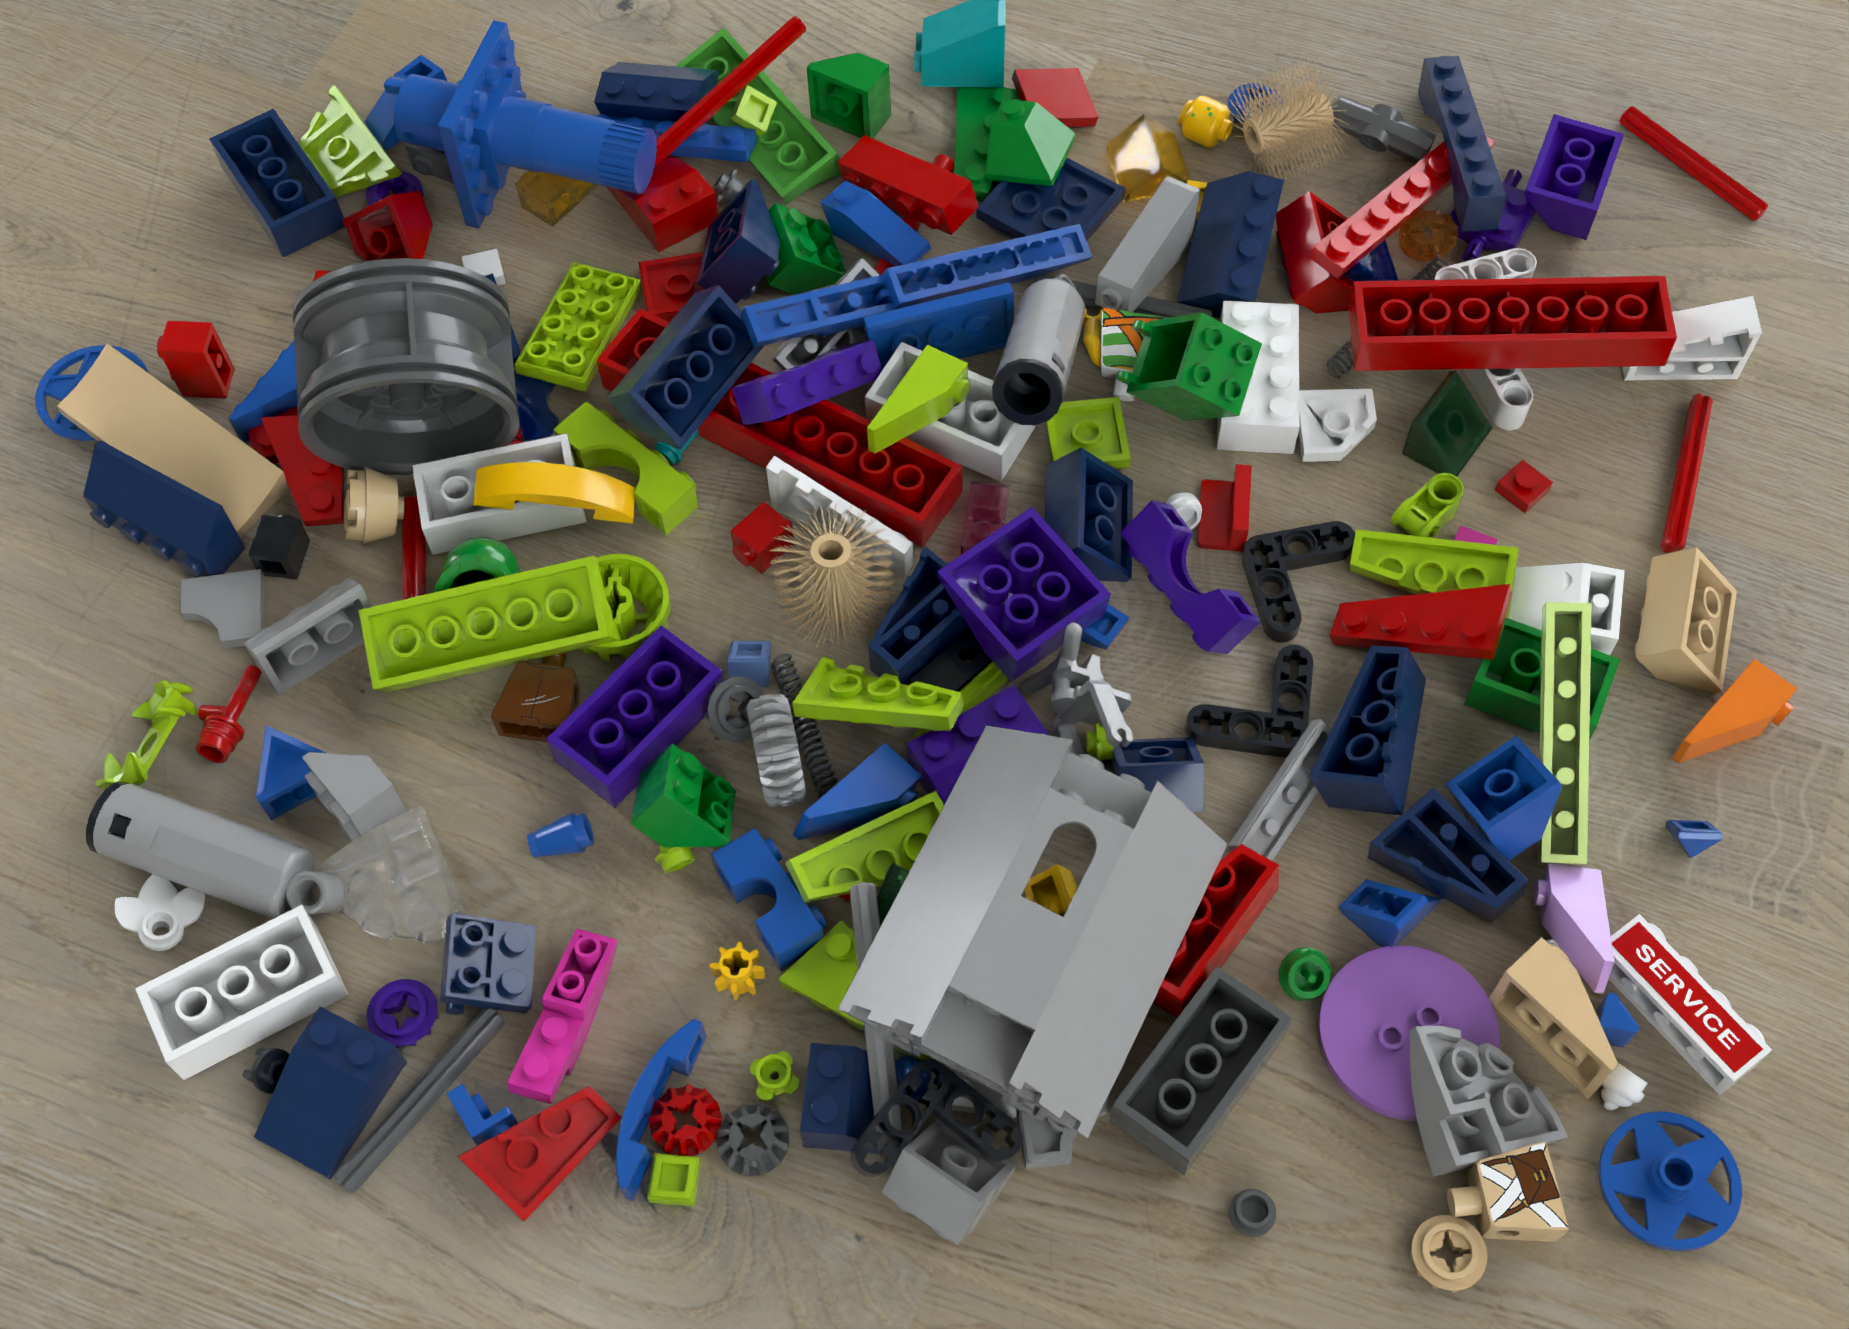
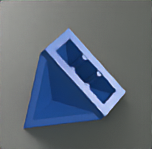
(282, 773)
(1386, 911)

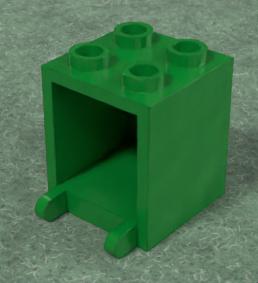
(1192, 367)

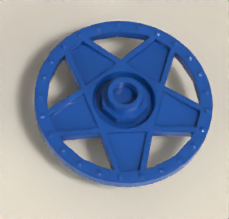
(60, 386)
(1670, 1181)

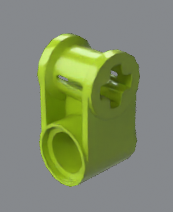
(1425, 512)

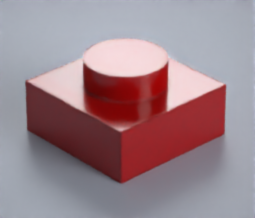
(1523, 486)

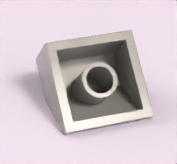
(946, 1182)

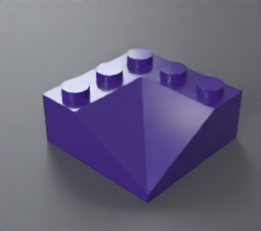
(1023, 592)
(943, 753)

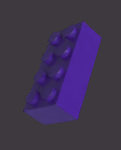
(635, 715)

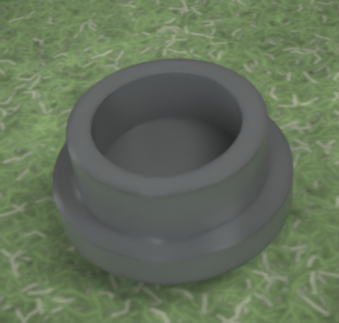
(1252, 1212)

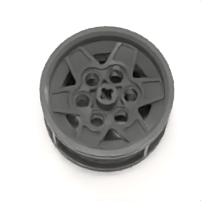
(403, 365)

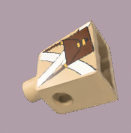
(1513, 1196)

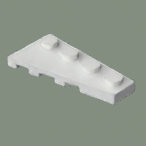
(794, 491)

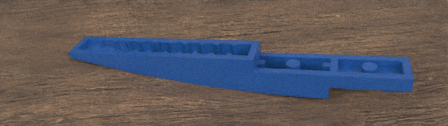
(846, 304)

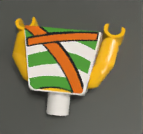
(1114, 344)

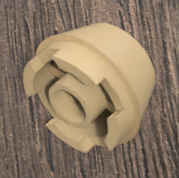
(371, 506)

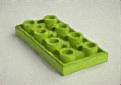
(578, 326)

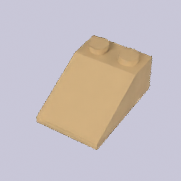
(1553, 1013)

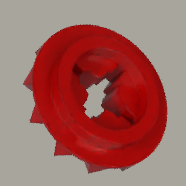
(688, 1140)

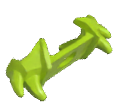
(164, 710)

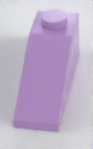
(1577, 919)

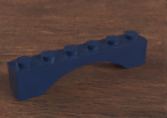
(1474, 175)

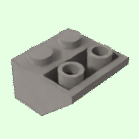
(353, 791)

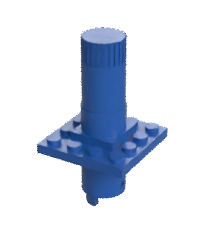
(493, 126)

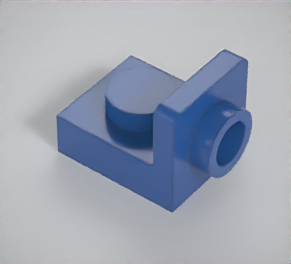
(477, 1116)

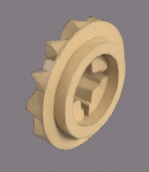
(1461, 1238)

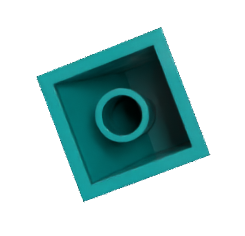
(963, 46)

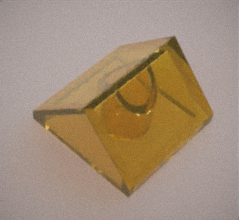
(1145, 157)

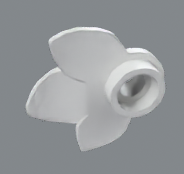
(159, 907)

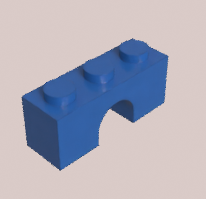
(752, 868)

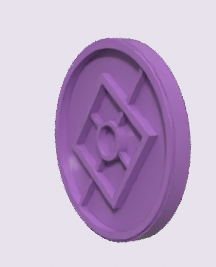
(1374, 1007)

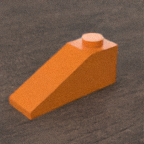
(1740, 713)

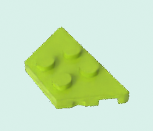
(346, 148)

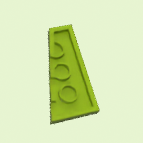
(1431, 563)
(862, 698)
(866, 851)
(827, 973)

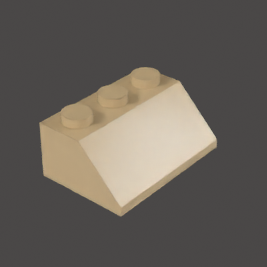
(1686, 621)

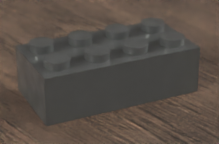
(1199, 1070)

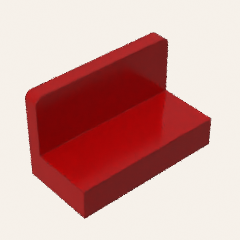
(1225, 511)

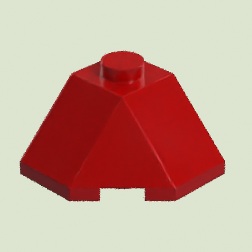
(391, 228)

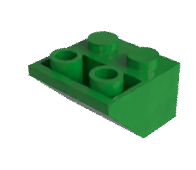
(805, 252)
(683, 802)

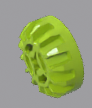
(629, 578)

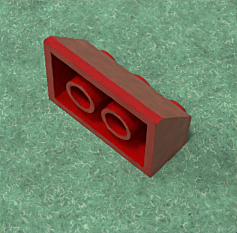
(1299, 230)

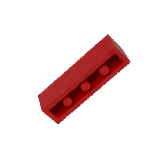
(909, 184)

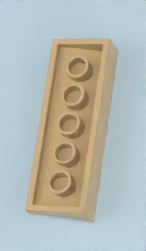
(169, 434)

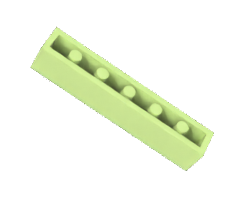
(1566, 727)

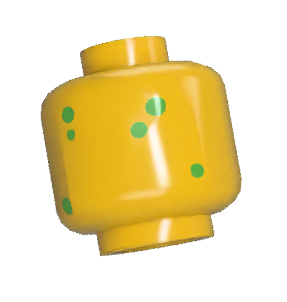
(1205, 121)

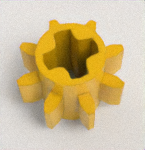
(728, 964)

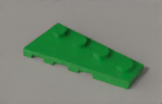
(973, 120)

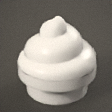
(1187, 507)
(1622, 1089)

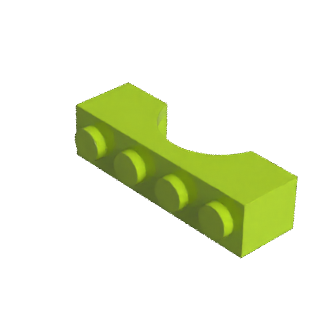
(662, 493)

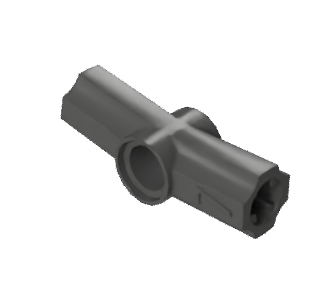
(1382, 129)

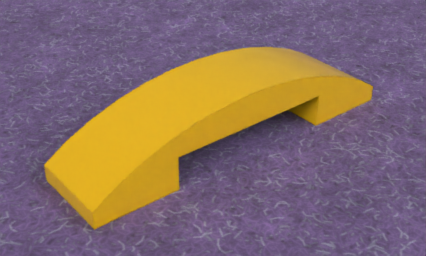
(554, 485)

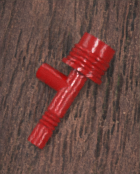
(220, 723)

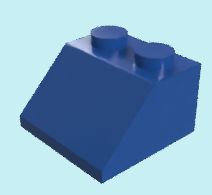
(1507, 797)

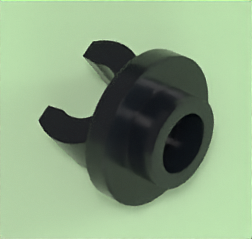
(267, 1069)

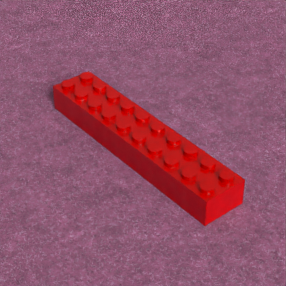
(898, 486)

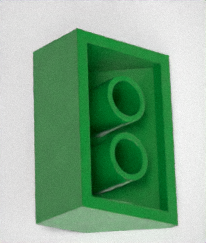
(1512, 680)

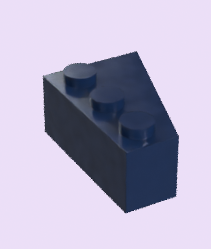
(917, 625)
(1449, 857)

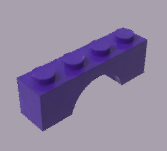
(808, 383)
(1161, 543)

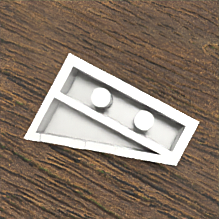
(1709, 343)

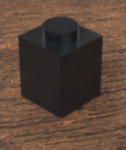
(279, 546)

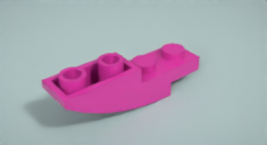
(565, 1018)

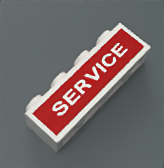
(1684, 1006)

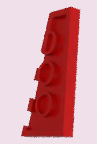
(1429, 623)

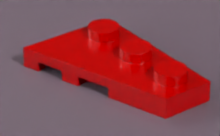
(312, 481)
(541, 1151)

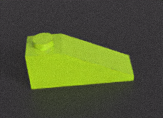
(920, 398)

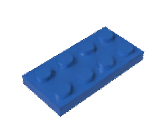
(954, 324)

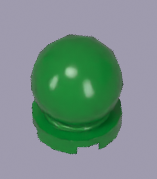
(476, 562)

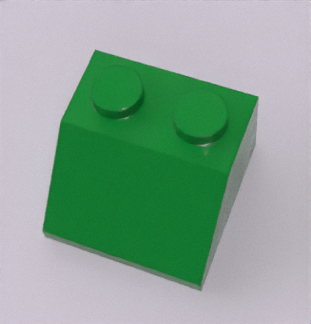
(850, 93)

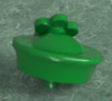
(1304, 973)

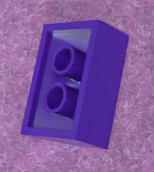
(1572, 174)

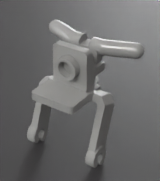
(1081, 694)

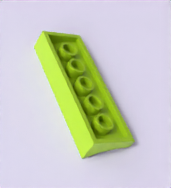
(487, 625)

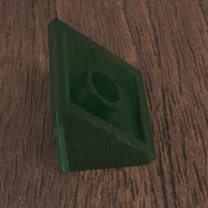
(1447, 428)

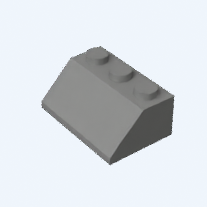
(310, 636)

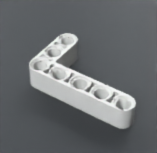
(1501, 391)

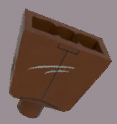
(537, 699)

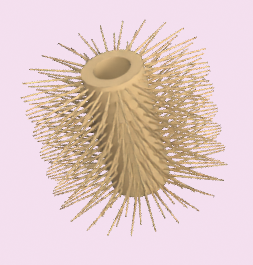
(1289, 122)
(833, 576)

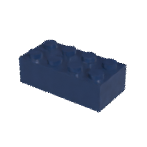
(278, 182)

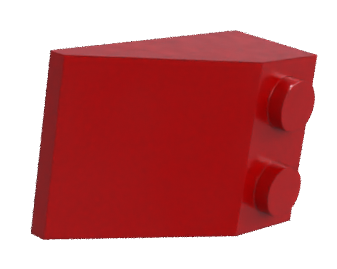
(672, 205)

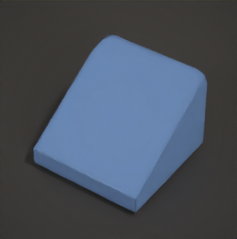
(751, 661)

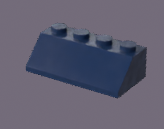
(1230, 241)
(686, 369)
(160, 513)

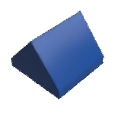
(1616, 1021)

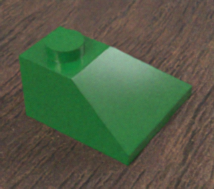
(1026, 144)

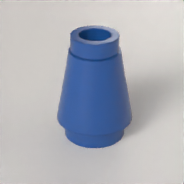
(563, 836)

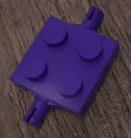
(1514, 222)

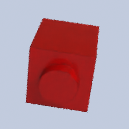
(755, 537)

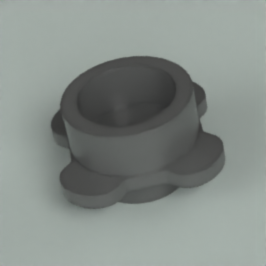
(727, 187)

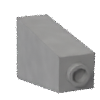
(1150, 247)

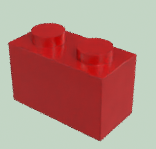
(196, 359)

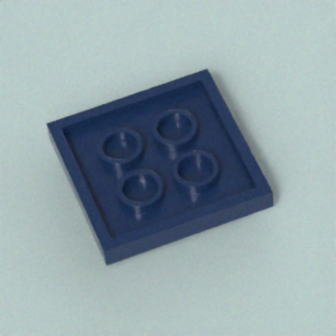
(1074, 199)

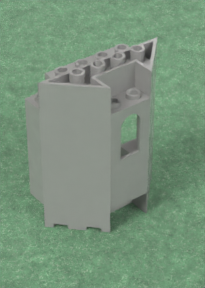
(1006, 985)

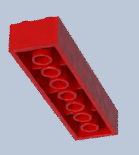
(1511, 323)

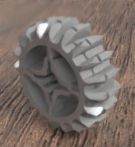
(776, 750)

